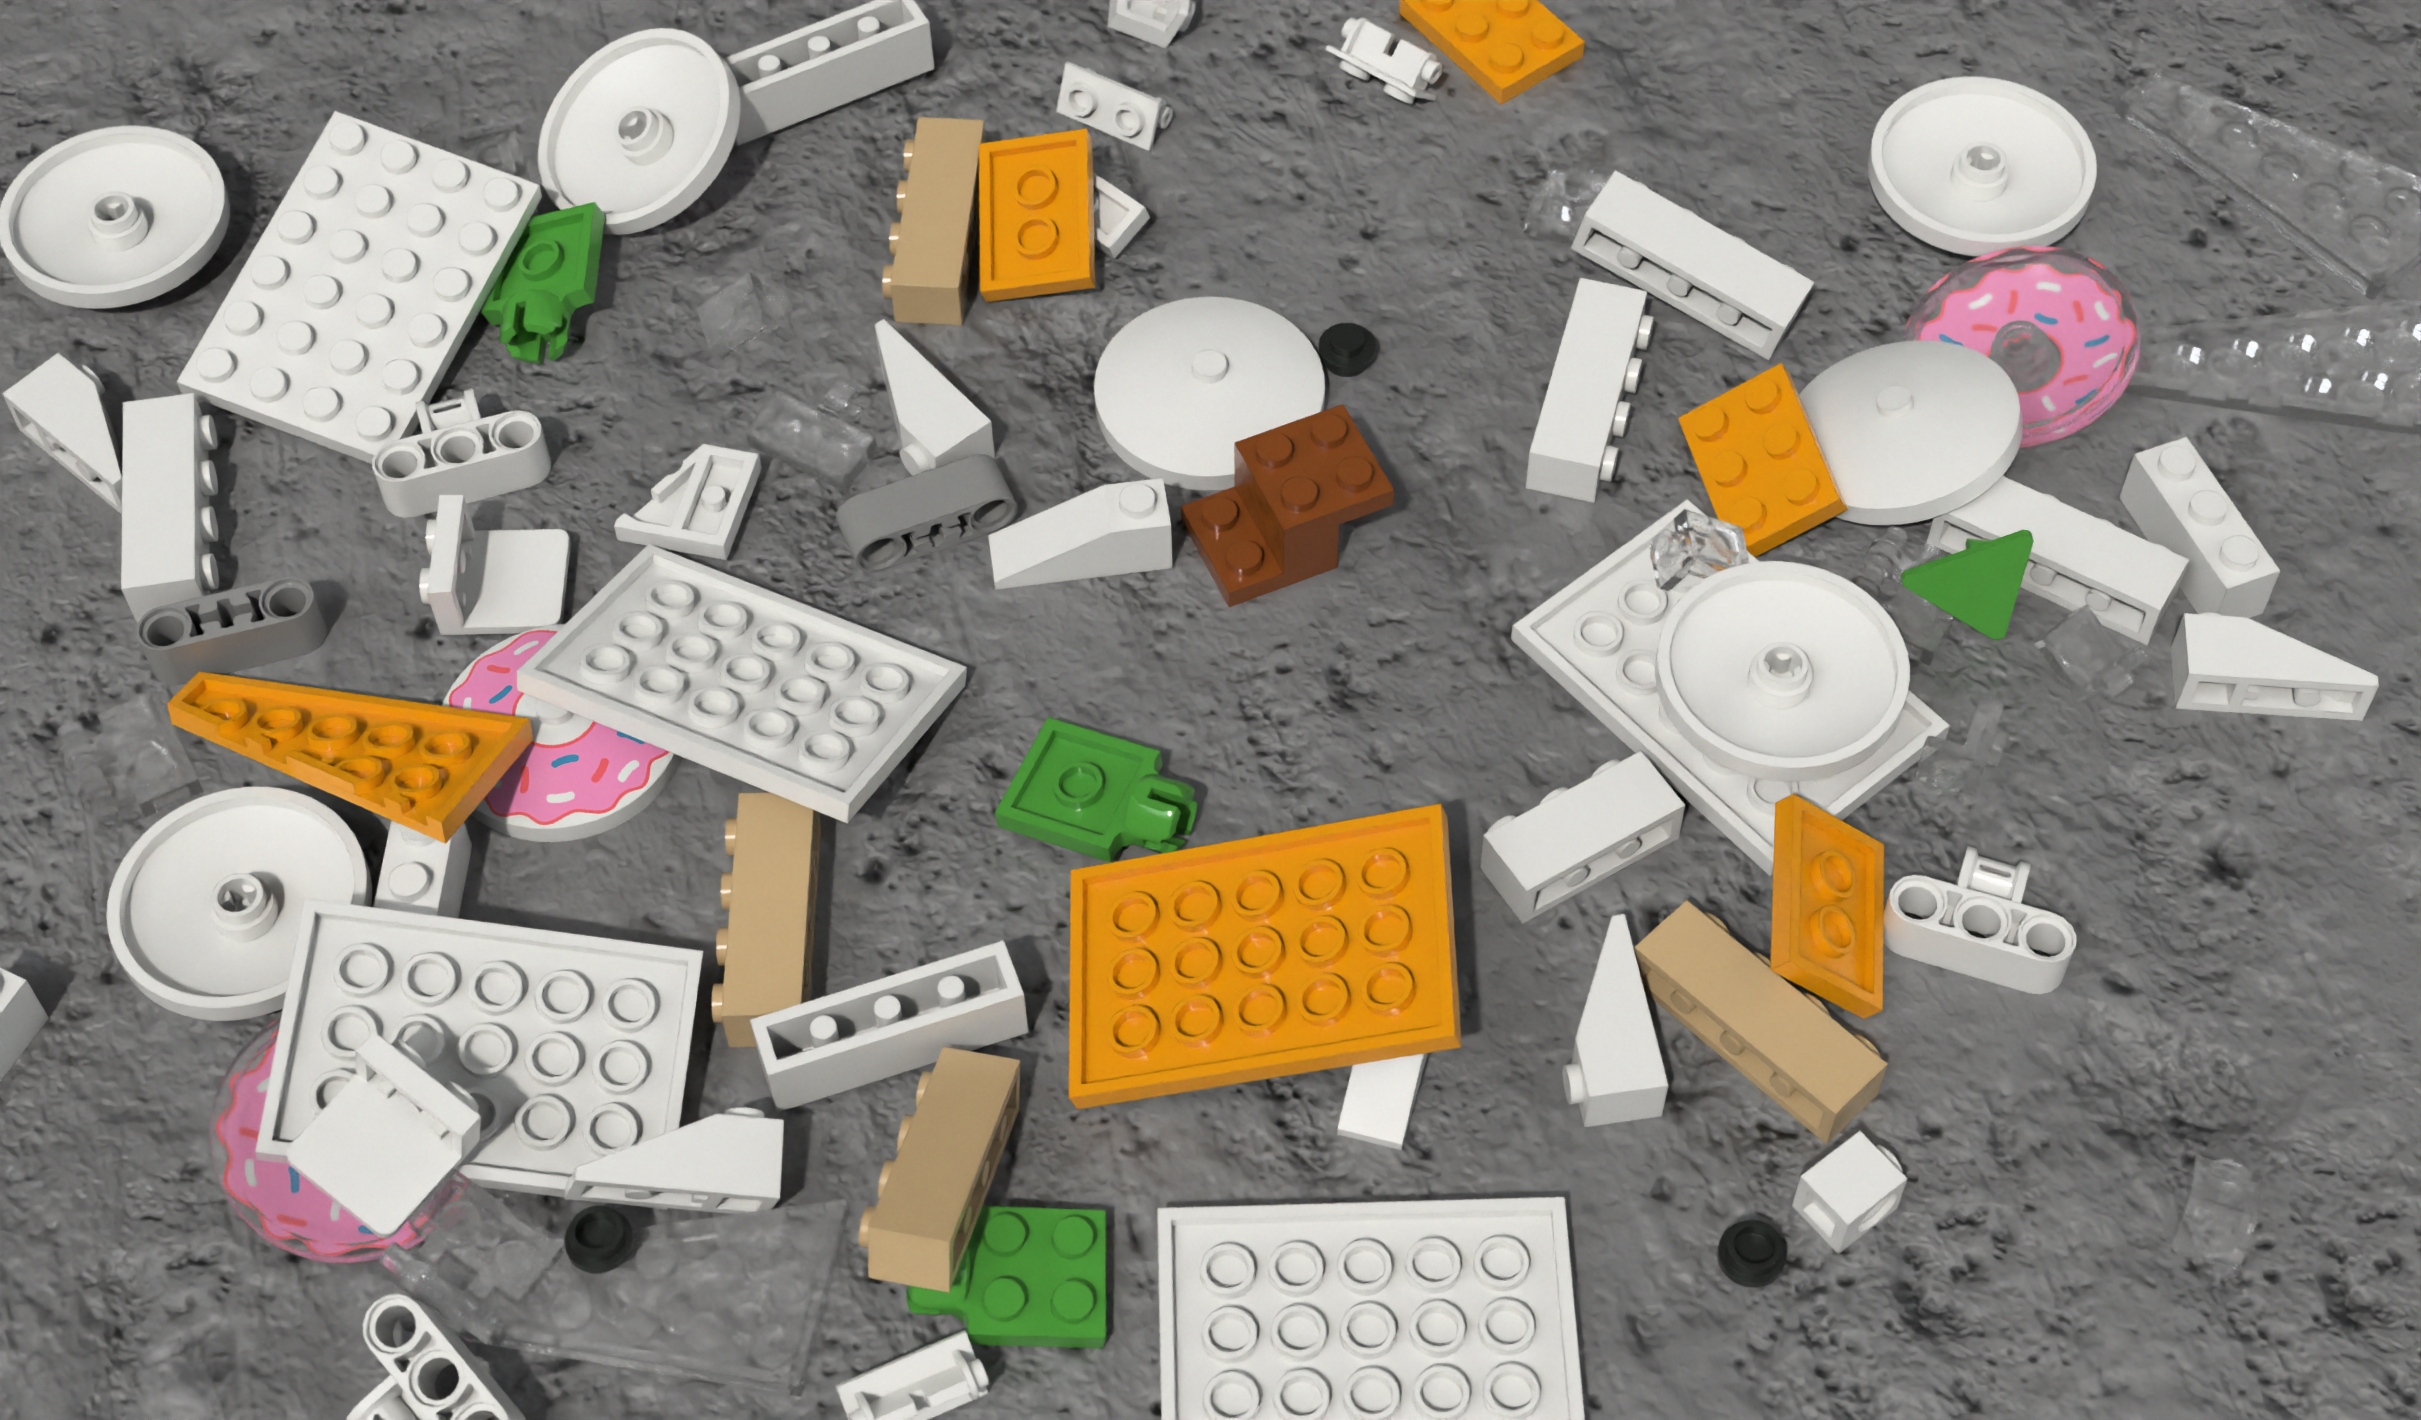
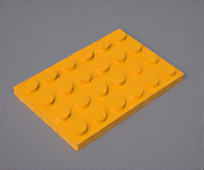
(1262, 958)

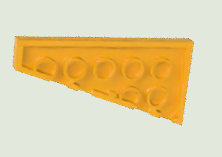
(384, 754)

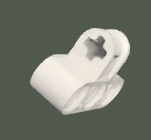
(460, 457)
(1984, 902)
(415, 1366)

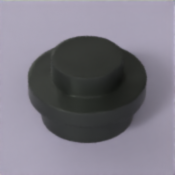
(1347, 349)
(598, 1239)
(1751, 1253)

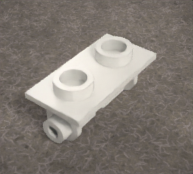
(1404, 72)
(1111, 106)
(917, 1383)

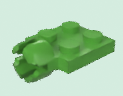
(546, 281)
(1095, 795)
(1028, 1279)

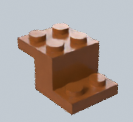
(1286, 505)

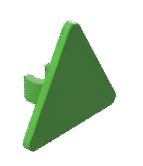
(1976, 582)

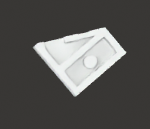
(697, 505)

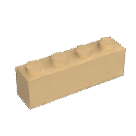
(937, 222)
(770, 912)
(1759, 1021)
(941, 1169)

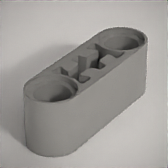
(926, 513)
(232, 630)

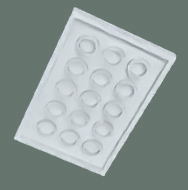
(360, 289)
(1603, 647)
(744, 681)
(549, 1031)
(1368, 1311)

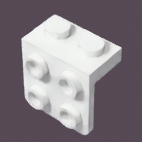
(492, 576)
(386, 1137)

